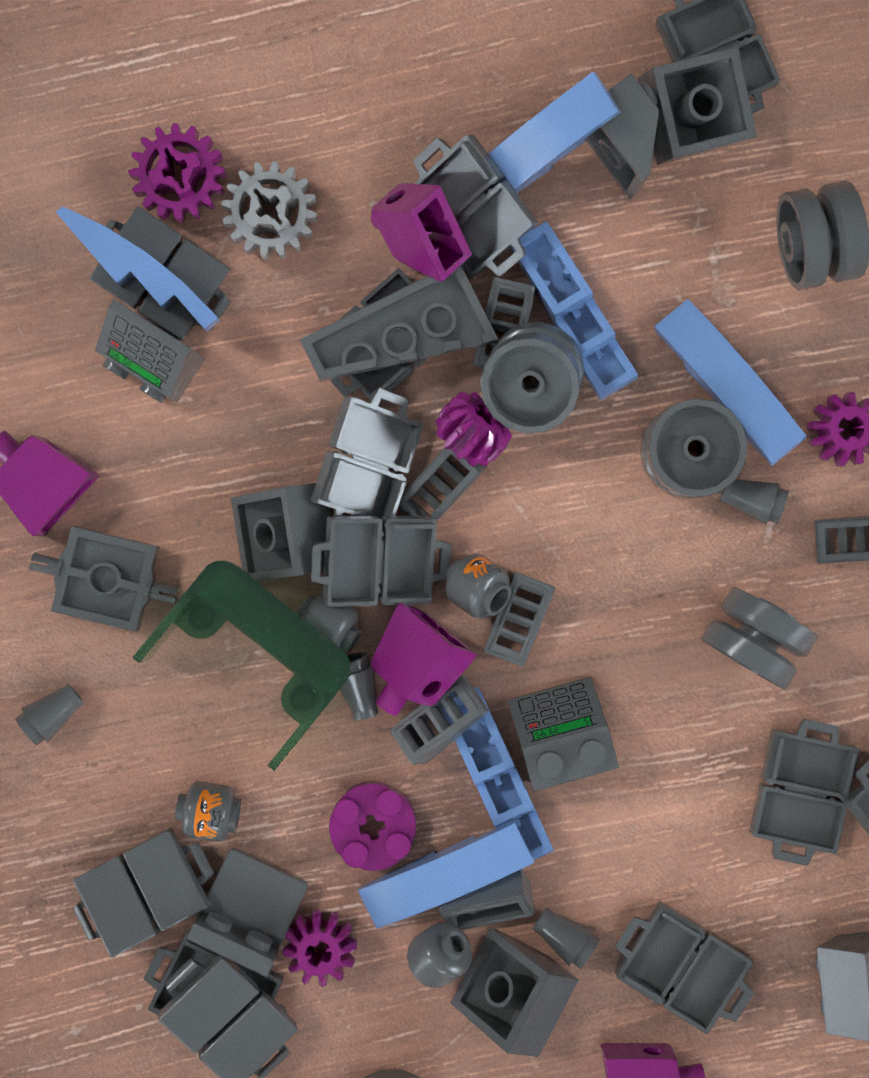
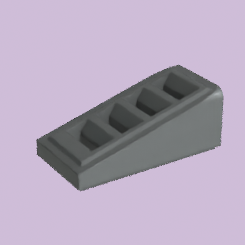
(507, 288)
(430, 474)
(843, 555)
(532, 585)
(416, 736)
(494, 903)

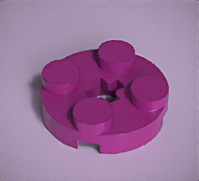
(358, 847)

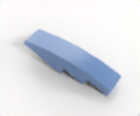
(554, 132)
(126, 261)
(573, 310)
(730, 381)
(499, 779)
(446, 875)

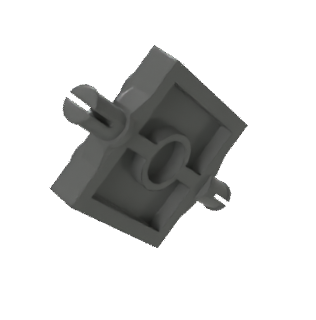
(104, 578)

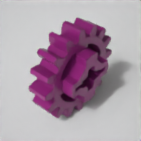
(161, 177)

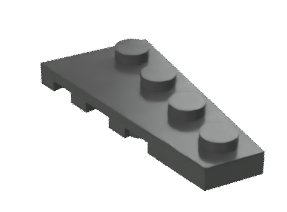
(402, 328)

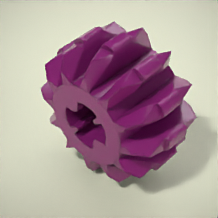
(828, 429)
(471, 430)
(331, 959)

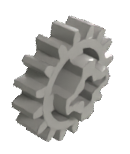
(255, 220)

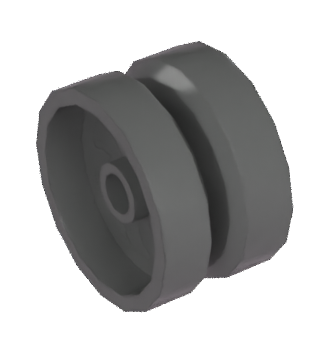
(822, 235)
(511, 374)
(719, 442)
(761, 634)

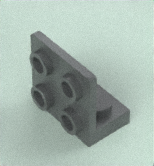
(248, 911)

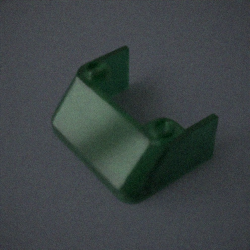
(231, 594)

